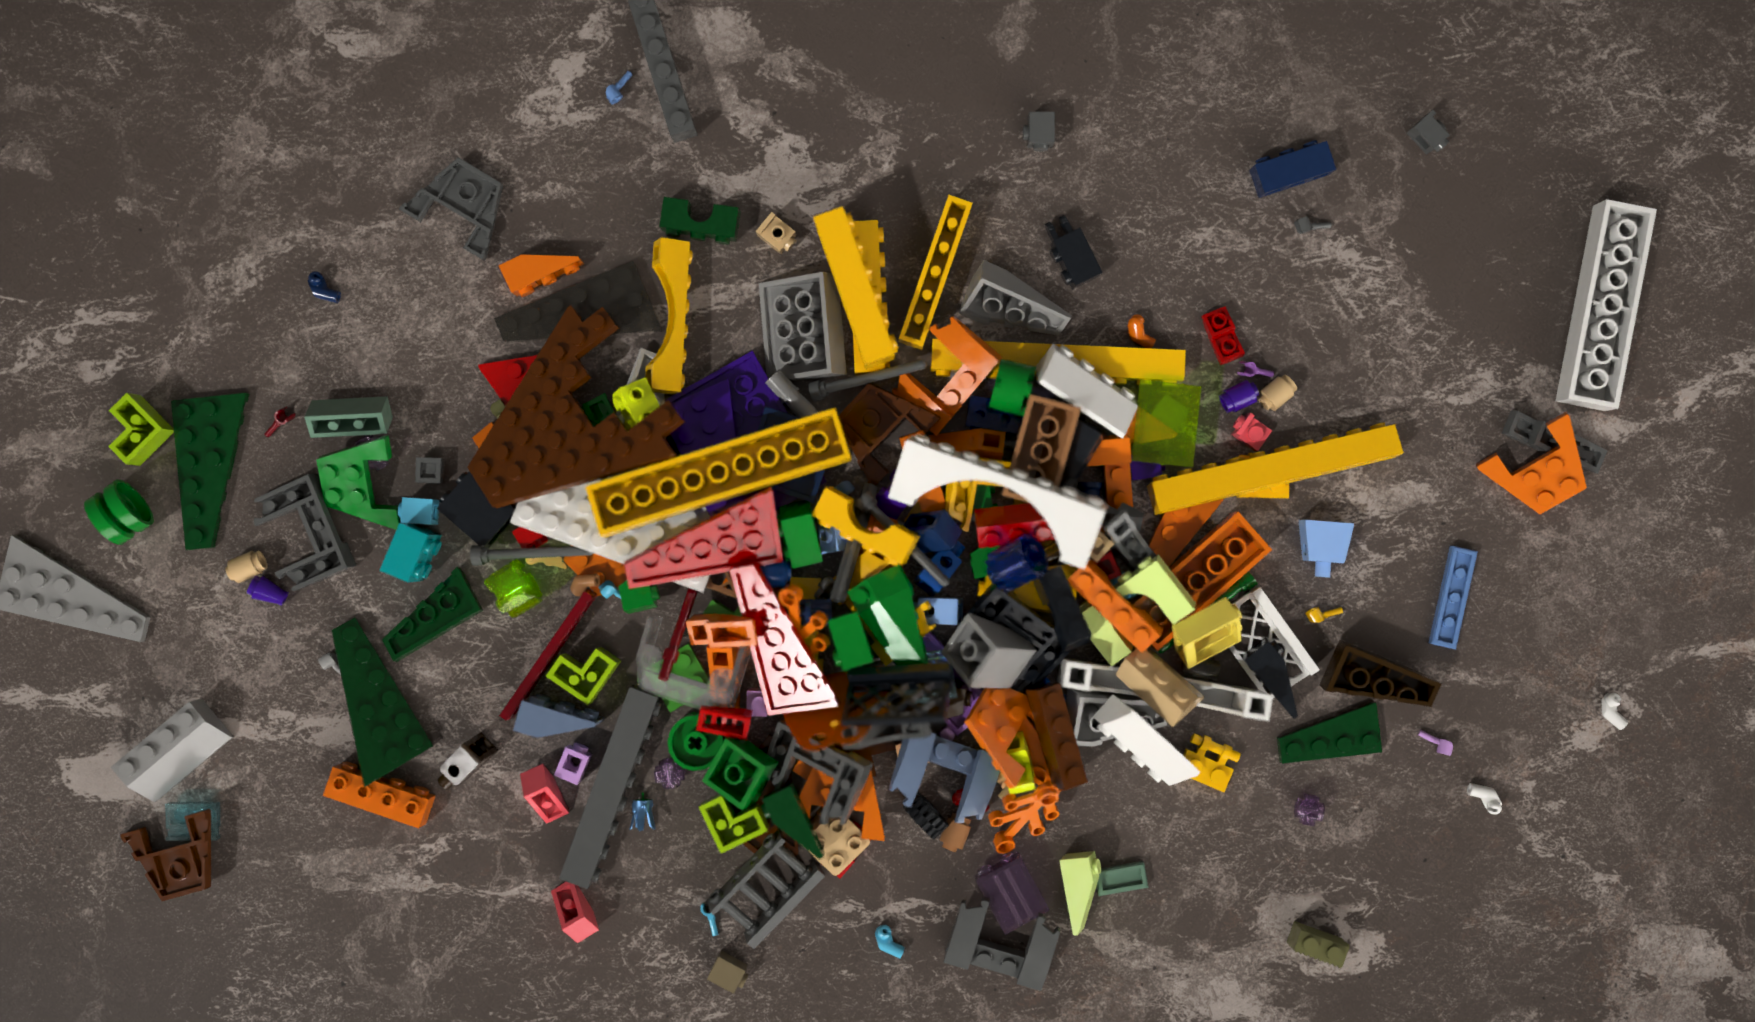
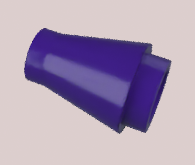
(267, 591)

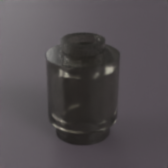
(1204, 671)

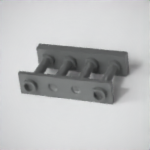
(774, 911)

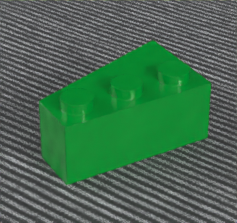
(850, 641)

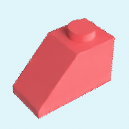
(543, 793)
(574, 912)

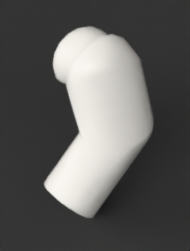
(1609, 710)
(1488, 796)

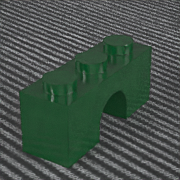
(720, 226)

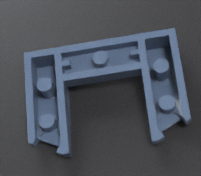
(976, 764)

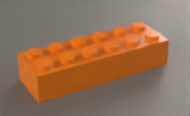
(1210, 568)

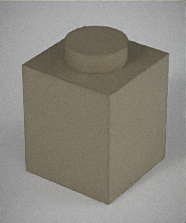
(728, 972)

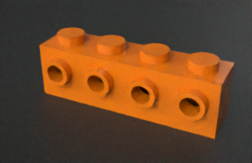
(382, 797)

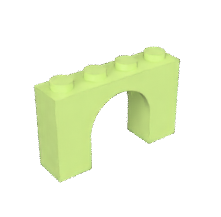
(1150, 579)

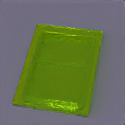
(1166, 423)

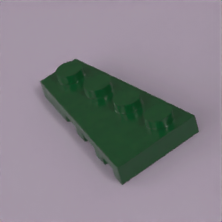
(441, 612)

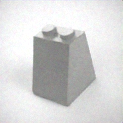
(987, 653)

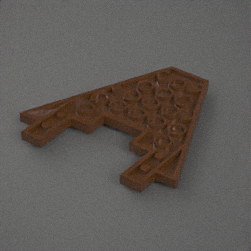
(545, 436)

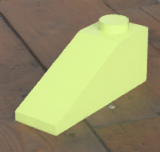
(1080, 879)

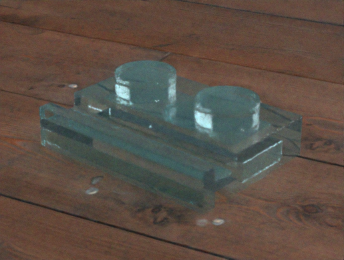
(176, 821)

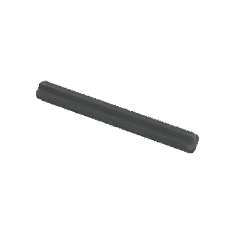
(850, 554)

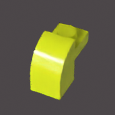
(1019, 751)

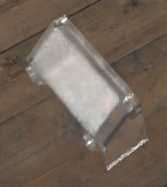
(721, 688)

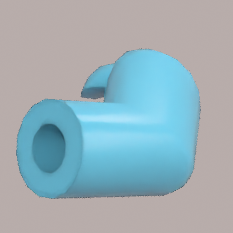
(885, 941)

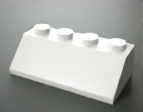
(1086, 389)
(1144, 742)

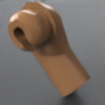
(581, 583)

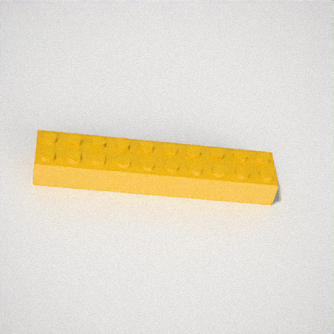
(718, 473)

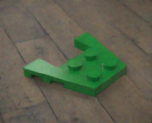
(348, 482)

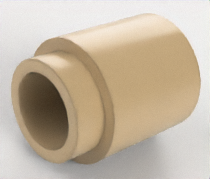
(1277, 392)
(246, 566)

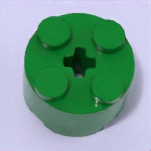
(1012, 387)

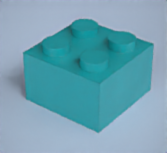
(411, 552)

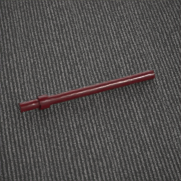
(671, 653)

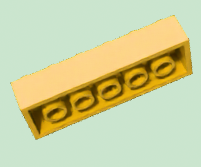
(854, 288)

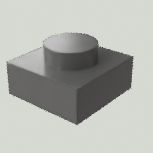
(429, 470)

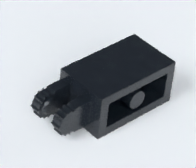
(1073, 254)
(1082, 448)

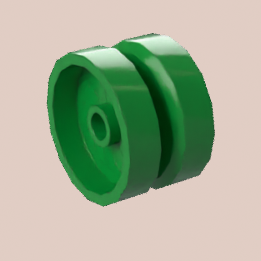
(118, 512)
(686, 751)

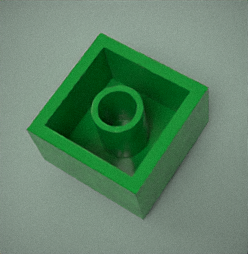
(800, 533)
(740, 772)

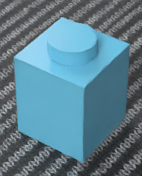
(418, 511)

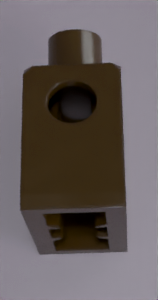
(466, 761)

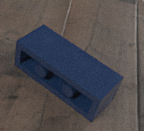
(1292, 168)

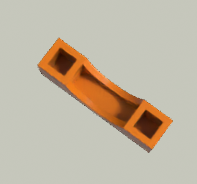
(1125, 617)

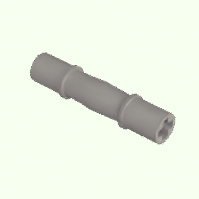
(789, 394)

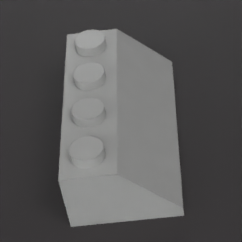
(172, 751)

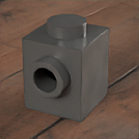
(1040, 131)

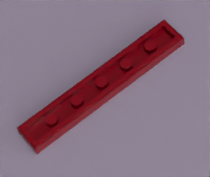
(548, 654)

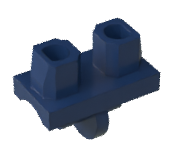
(809, 607)

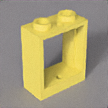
(1207, 632)

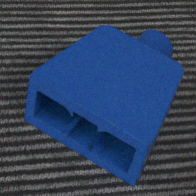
(950, 557)

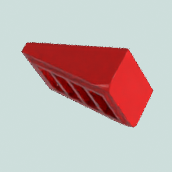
(732, 730)

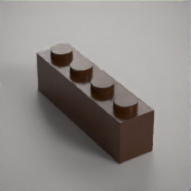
(1056, 736)

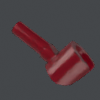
(280, 419)

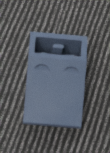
(544, 718)

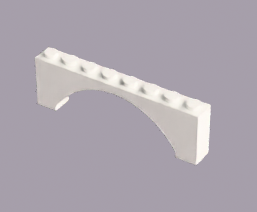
(1071, 516)
(1218, 696)

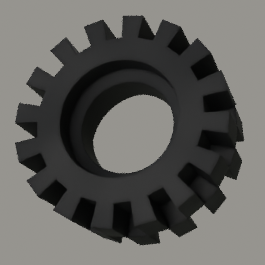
(926, 816)

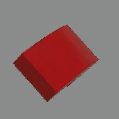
(1222, 335)

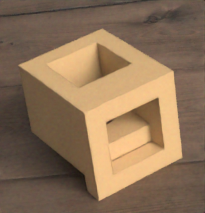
(767, 229)

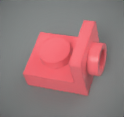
(1250, 431)

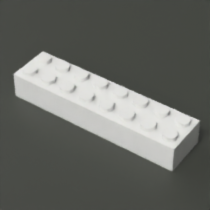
(1606, 305)

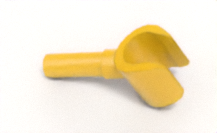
(1316, 616)

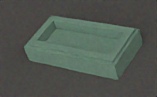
(1122, 878)

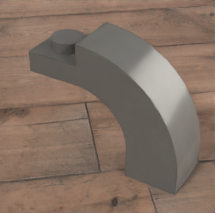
(885, 733)

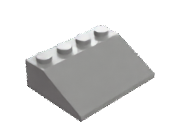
(803, 327)

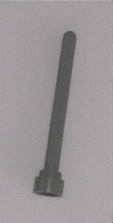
(819, 390)
(869, 505)
(480, 555)

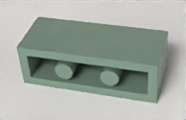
(348, 417)

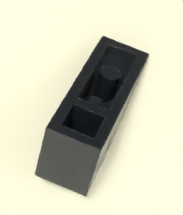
(1271, 669)

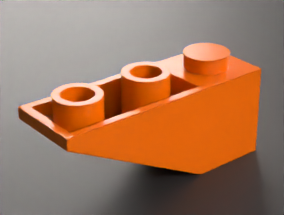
(531, 271)
(980, 441)

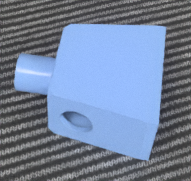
(1324, 543)
(947, 610)

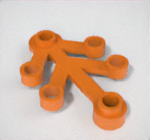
(790, 597)
(1044, 795)

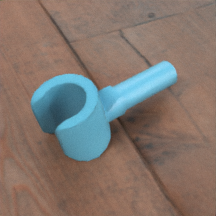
(608, 589)
(711, 918)

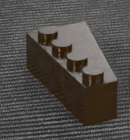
(1370, 675)

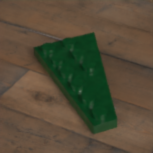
(205, 455)
(379, 716)

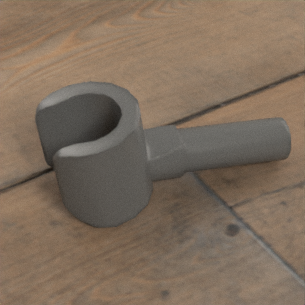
(1303, 225)

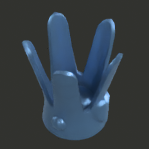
(639, 808)

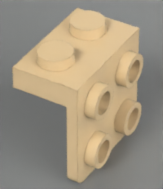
(839, 842)

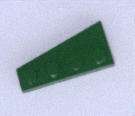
(1341, 736)

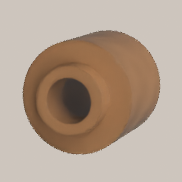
(955, 834)

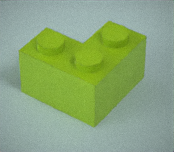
(144, 429)
(584, 680)
(732, 828)

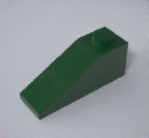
(791, 817)

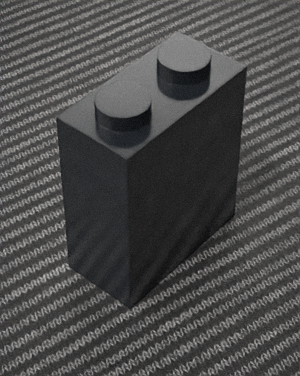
(473, 513)

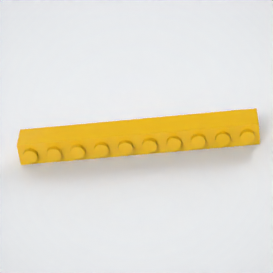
(1119, 363)
(1274, 469)

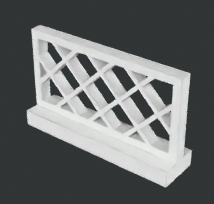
(1281, 630)

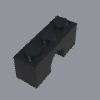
(1069, 621)

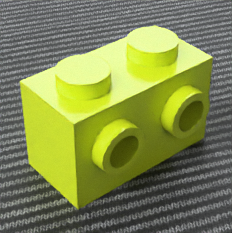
(635, 402)

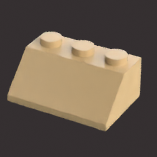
(1159, 685)

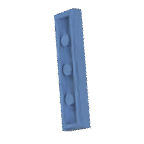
(1452, 597)

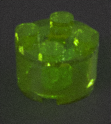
(514, 589)

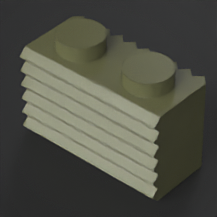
(1318, 944)

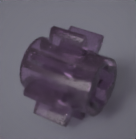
(669, 773)
(1309, 810)

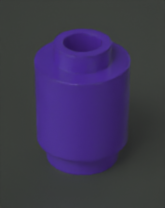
(1239, 396)

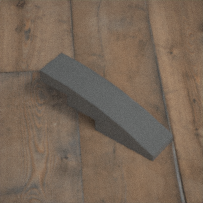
(1537, 436)

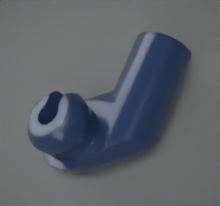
(320, 289)

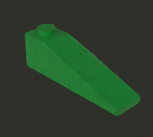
(889, 612)

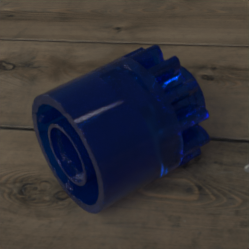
(1017, 563)

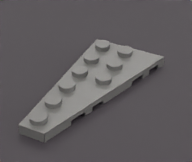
(56, 593)

